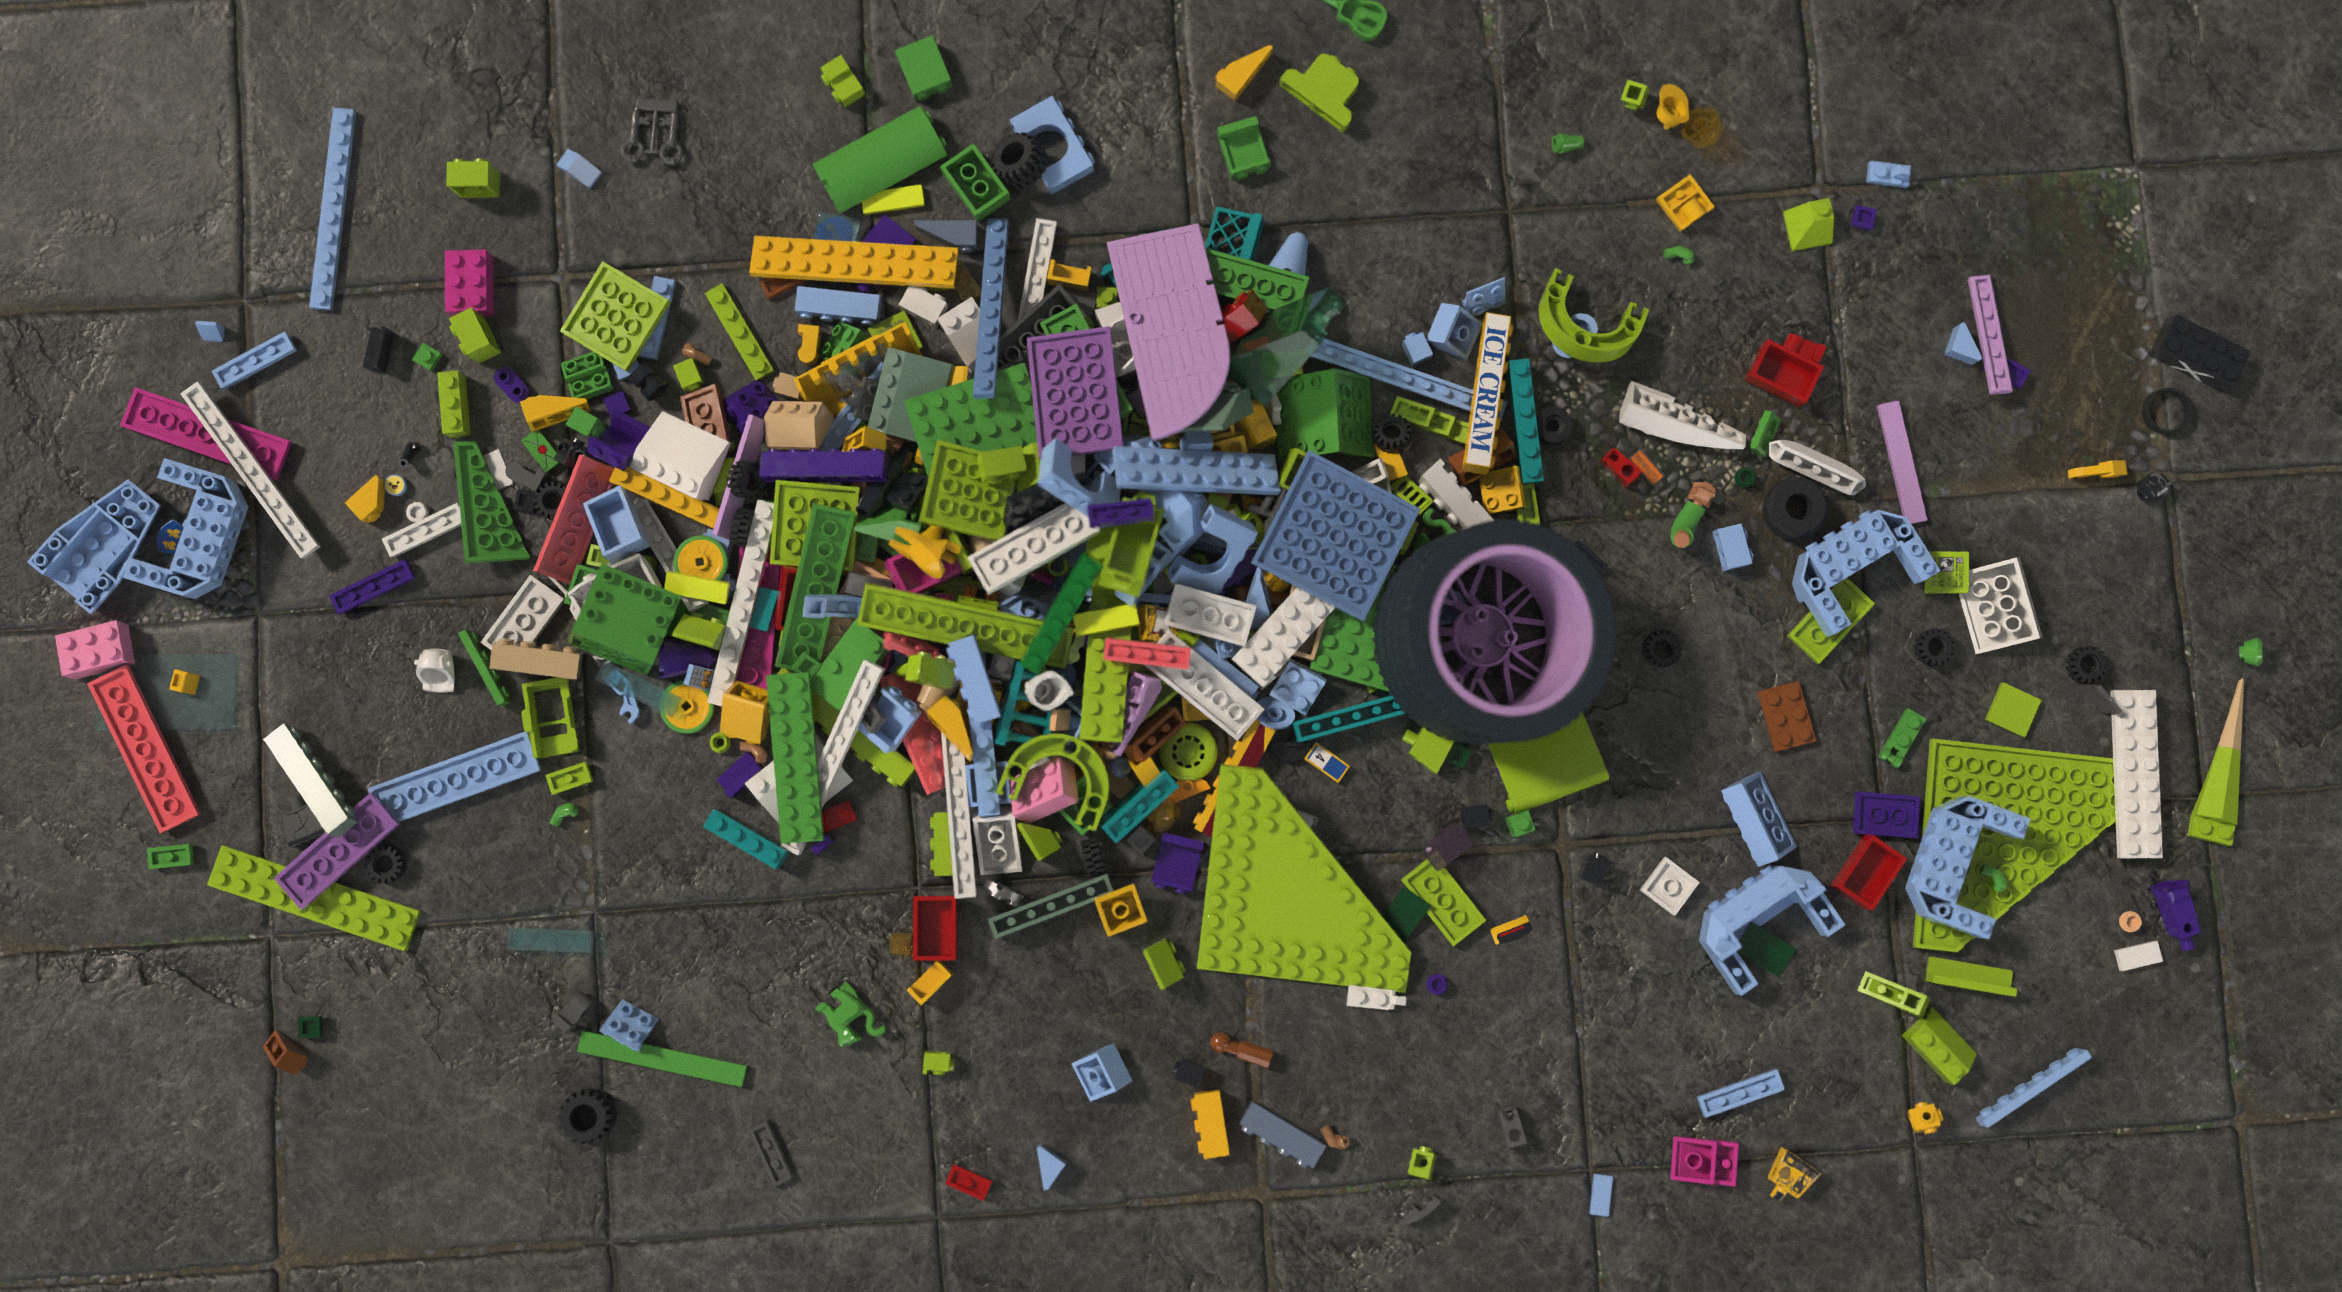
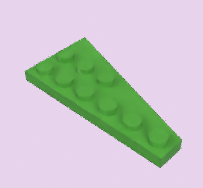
(485, 520)

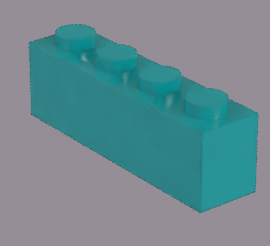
(746, 838)

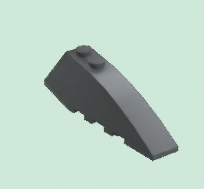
(1013, 342)

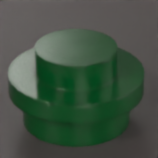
(1744, 477)

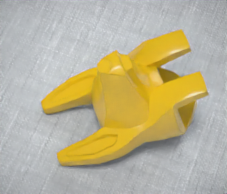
(926, 549)

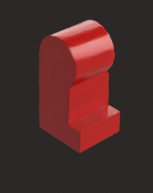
(1805, 347)
(1621, 467)

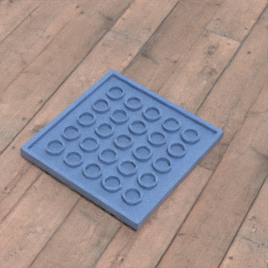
(1335, 536)

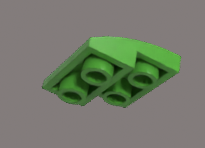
(587, 376)

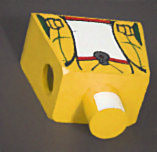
(1151, 623)

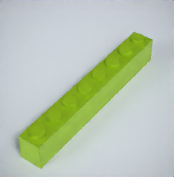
(893, 764)

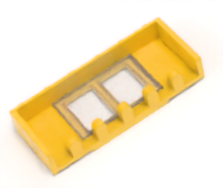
(827, 380)

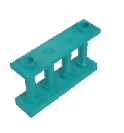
(1013, 694)

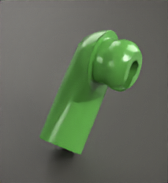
(1680, 251)
(563, 811)
(1996, 875)

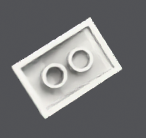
(962, 329)
(998, 842)

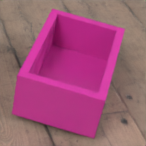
(469, 281)
(909, 577)

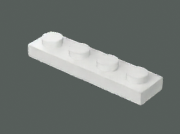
(423, 531)

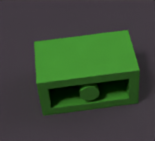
(585, 423)

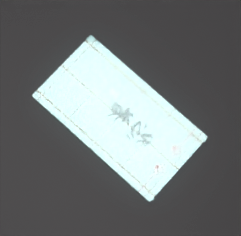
(210, 706)

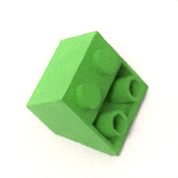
(842, 338)

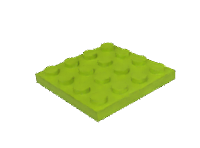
(615, 316)
(959, 498)
(792, 513)

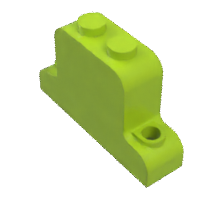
(1324, 89)

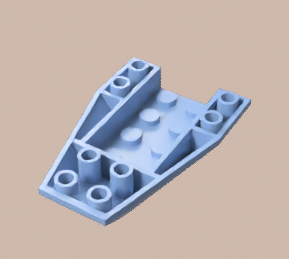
(94, 547)

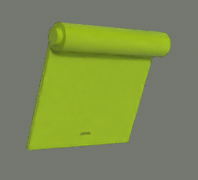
(1549, 766)

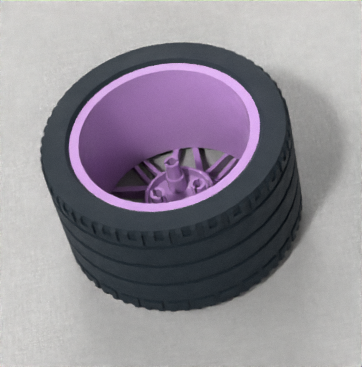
(1575, 617)

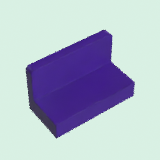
(735, 777)

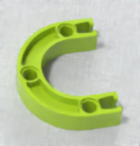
(1577, 341)
(1084, 756)

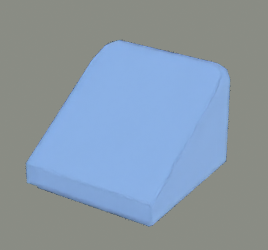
(210, 331)

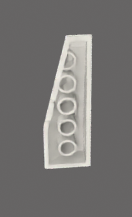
(1661, 416)

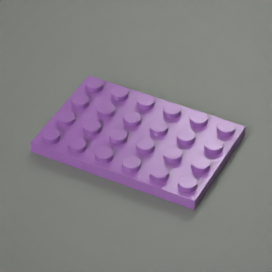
(1075, 390)

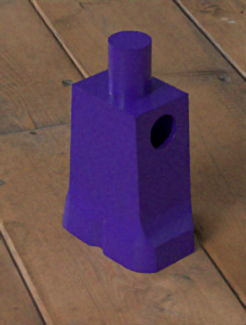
(2177, 910)

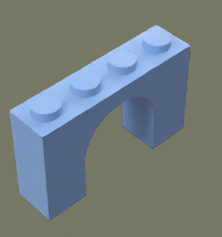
(1049, 117)
(1058, 479)
(1212, 577)

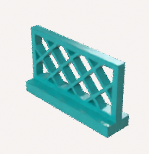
(1252, 236)
(1137, 805)

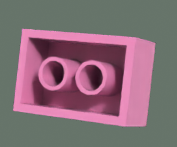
(95, 649)
(1045, 790)

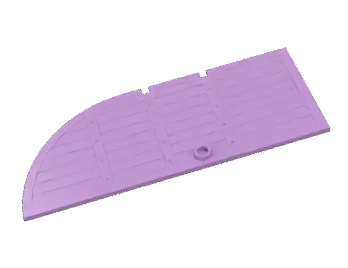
(1172, 324)

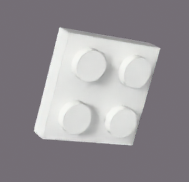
(1669, 886)

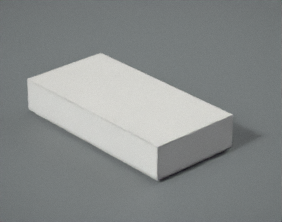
(2138, 955)

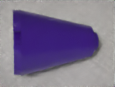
(677, 656)

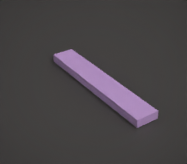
(1990, 334)
(747, 450)
(1901, 462)

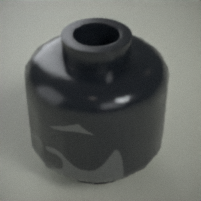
(2153, 487)

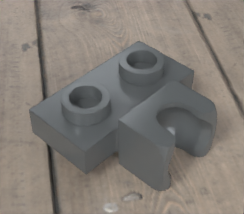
(862, 397)

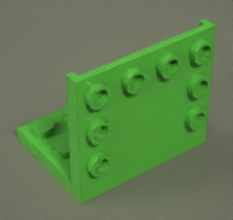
(1326, 414)
(624, 619)

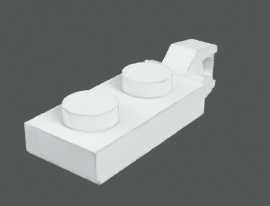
(1373, 998)

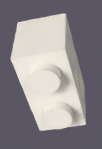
(923, 305)

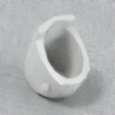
(436, 670)
(1047, 690)

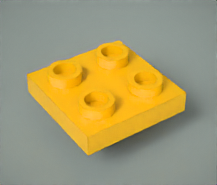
(1685, 203)
(1502, 490)

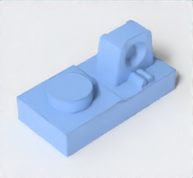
(1888, 174)

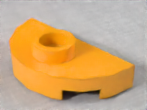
(1189, 788)

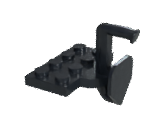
(1032, 504)

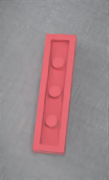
(1147, 653)

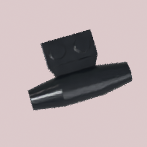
(901, 490)

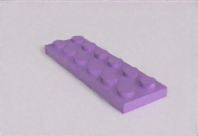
(333, 856)

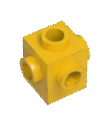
(1919, 1124)

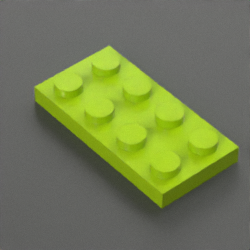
(1809, 635)
(1450, 906)

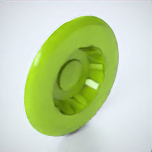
(1189, 752)

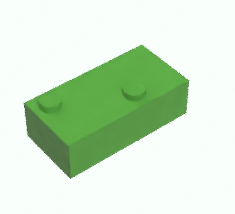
(842, 665)

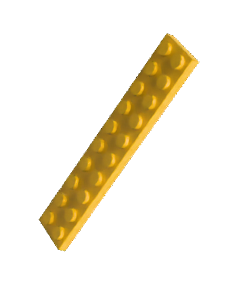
(854, 262)

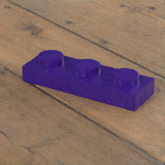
(1120, 513)

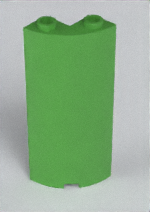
(880, 159)

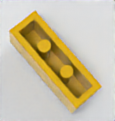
(1210, 1124)

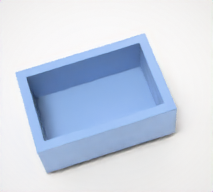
(616, 524)

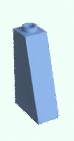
(1227, 669)

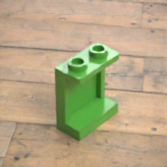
(923, 68)
(1243, 148)

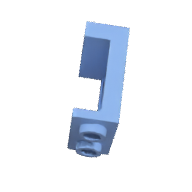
(900, 715)

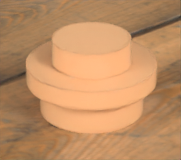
(2130, 921)

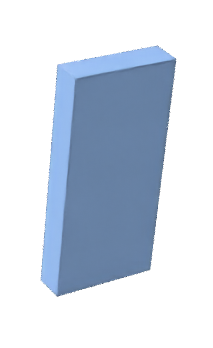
(1601, 1195)

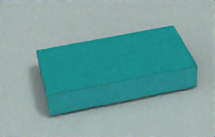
(764, 609)

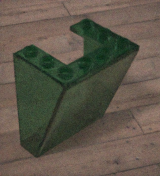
(1281, 343)

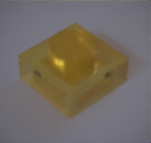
(900, 943)

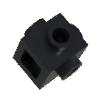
(569, 451)

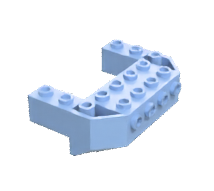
(1181, 508)
(205, 539)
(1850, 551)
(1946, 857)
(1757, 903)

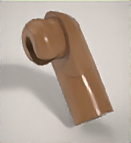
(690, 352)

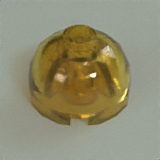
(1703, 128)
(1163, 816)

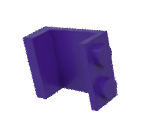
(618, 441)
(1177, 863)

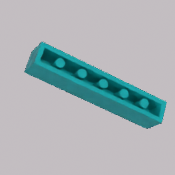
(1524, 421)
(1346, 718)

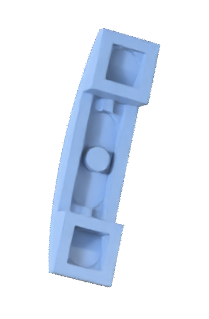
(832, 606)

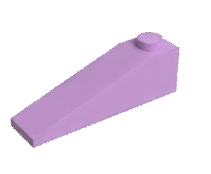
(1140, 696)

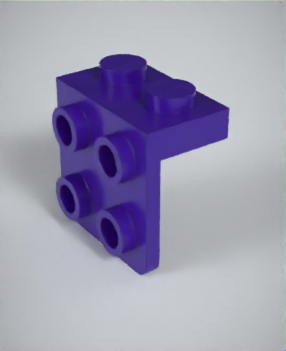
(749, 400)

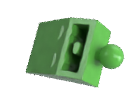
(887, 519)

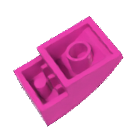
(1704, 1160)

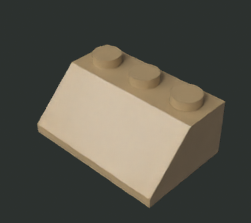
(796, 425)

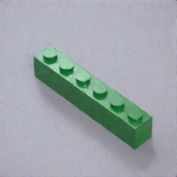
(1061, 612)

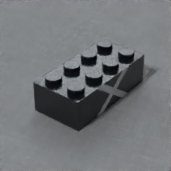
(2199, 353)

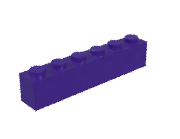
(825, 465)

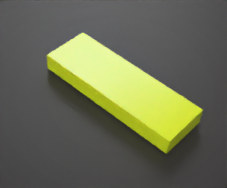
(894, 200)
(697, 587)
(1105, 620)

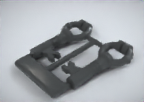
(654, 105)

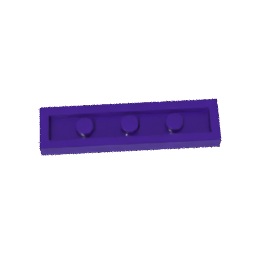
(372, 587)

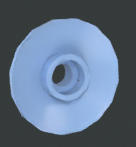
(1275, 713)

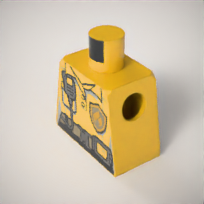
(1790, 1175)

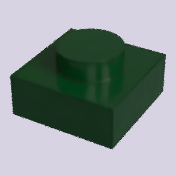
(1458, 755)
(309, 1026)

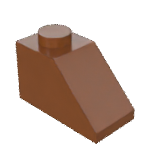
(285, 1053)

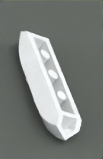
(1817, 466)

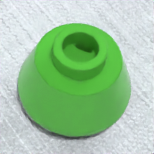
(2252, 652)

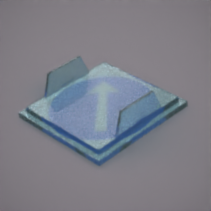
(836, 227)

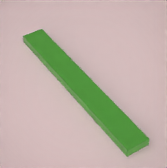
(664, 1059)

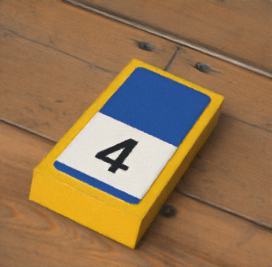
(1326, 762)

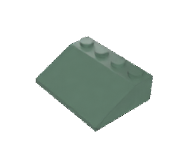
(901, 378)
(1228, 408)

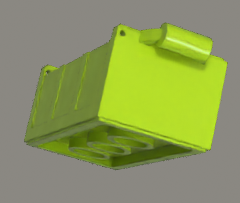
(1131, 552)

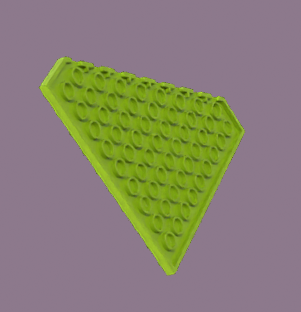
(2061, 793)
(1284, 901)

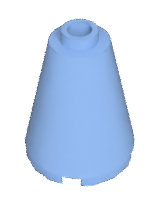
(1292, 254)

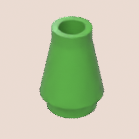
(1564, 143)

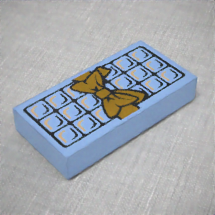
(699, 677)

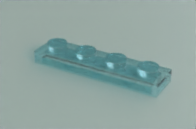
(638, 688)
(550, 940)

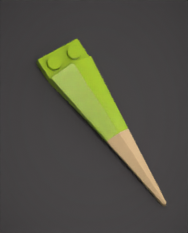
(2217, 803)

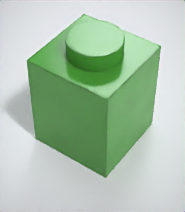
(1520, 823)

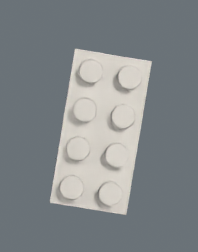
(525, 614)
(1209, 614)

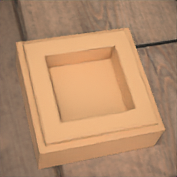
(1060, 719)

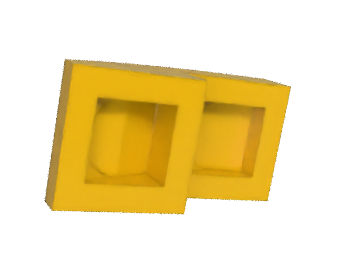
(1392, 462)

